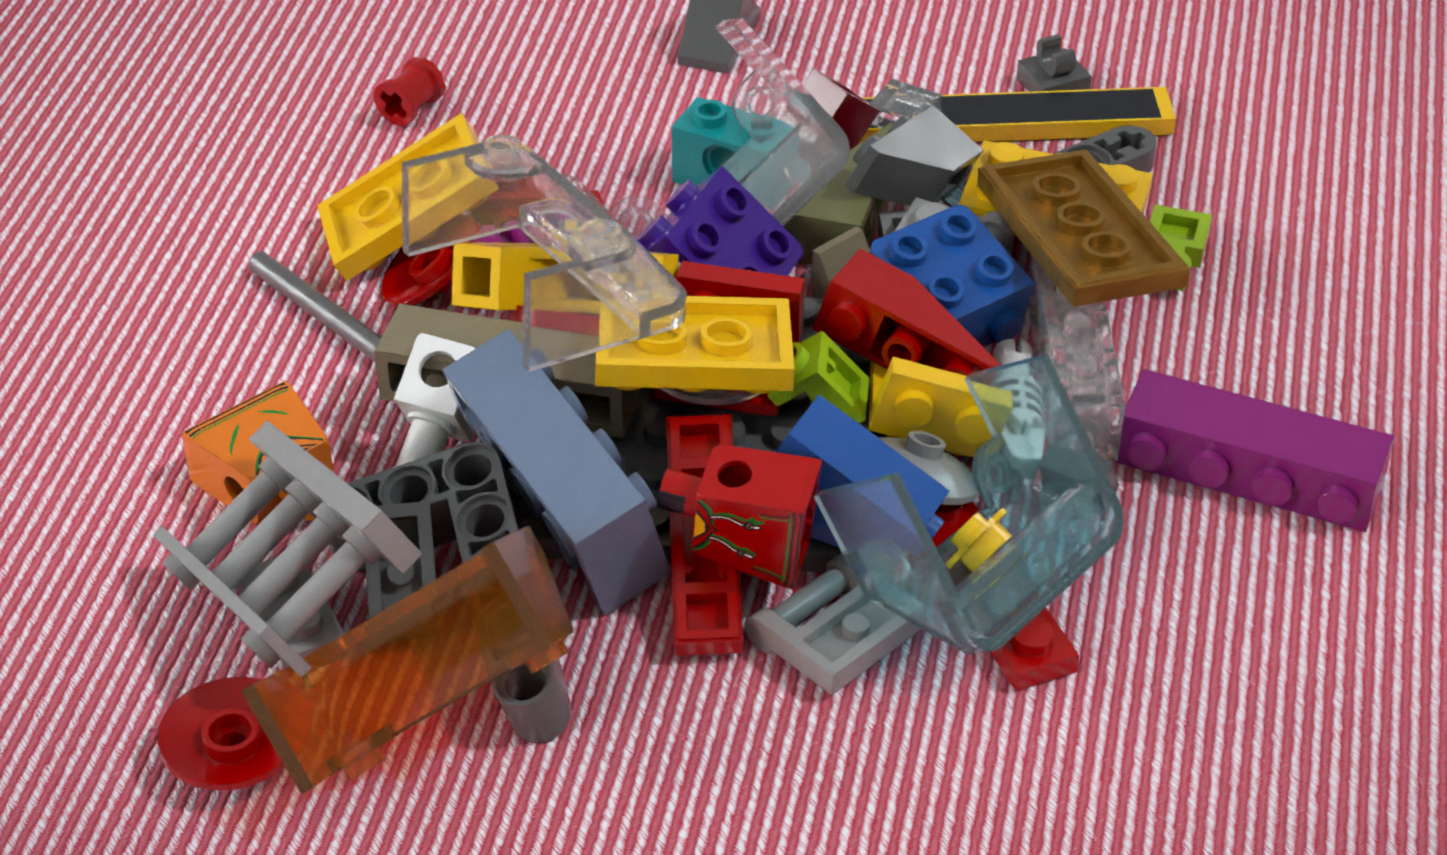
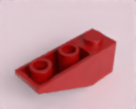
(892, 315)

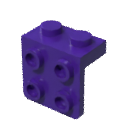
(722, 227)

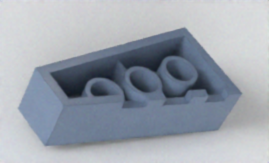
(562, 470)

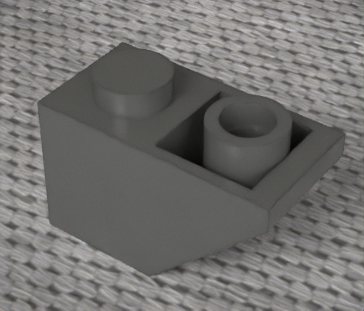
(914, 159)

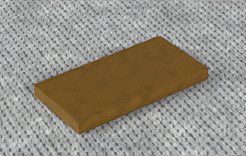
(1082, 228)

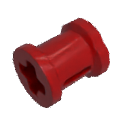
(402, 97)

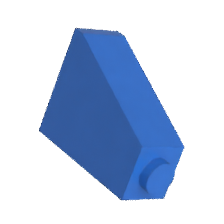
(855, 455)

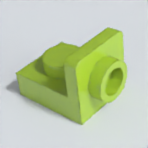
(829, 372)

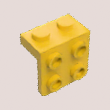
(925, 400)

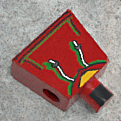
(749, 510)

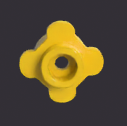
(978, 540)

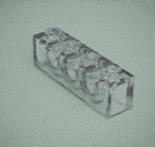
(1084, 358)

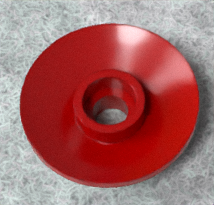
(418, 276)
(216, 739)

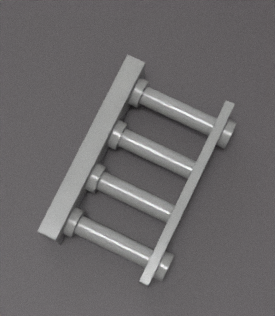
(311, 490)

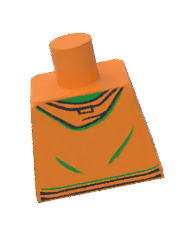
(227, 462)

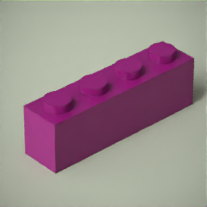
(1255, 449)

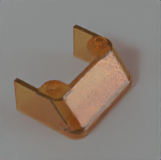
(413, 661)

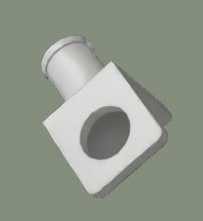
(427, 408)

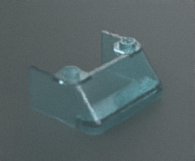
(1036, 470)

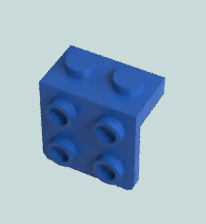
(963, 271)

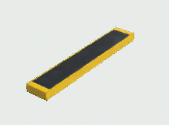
(1055, 113)

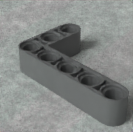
(476, 506)

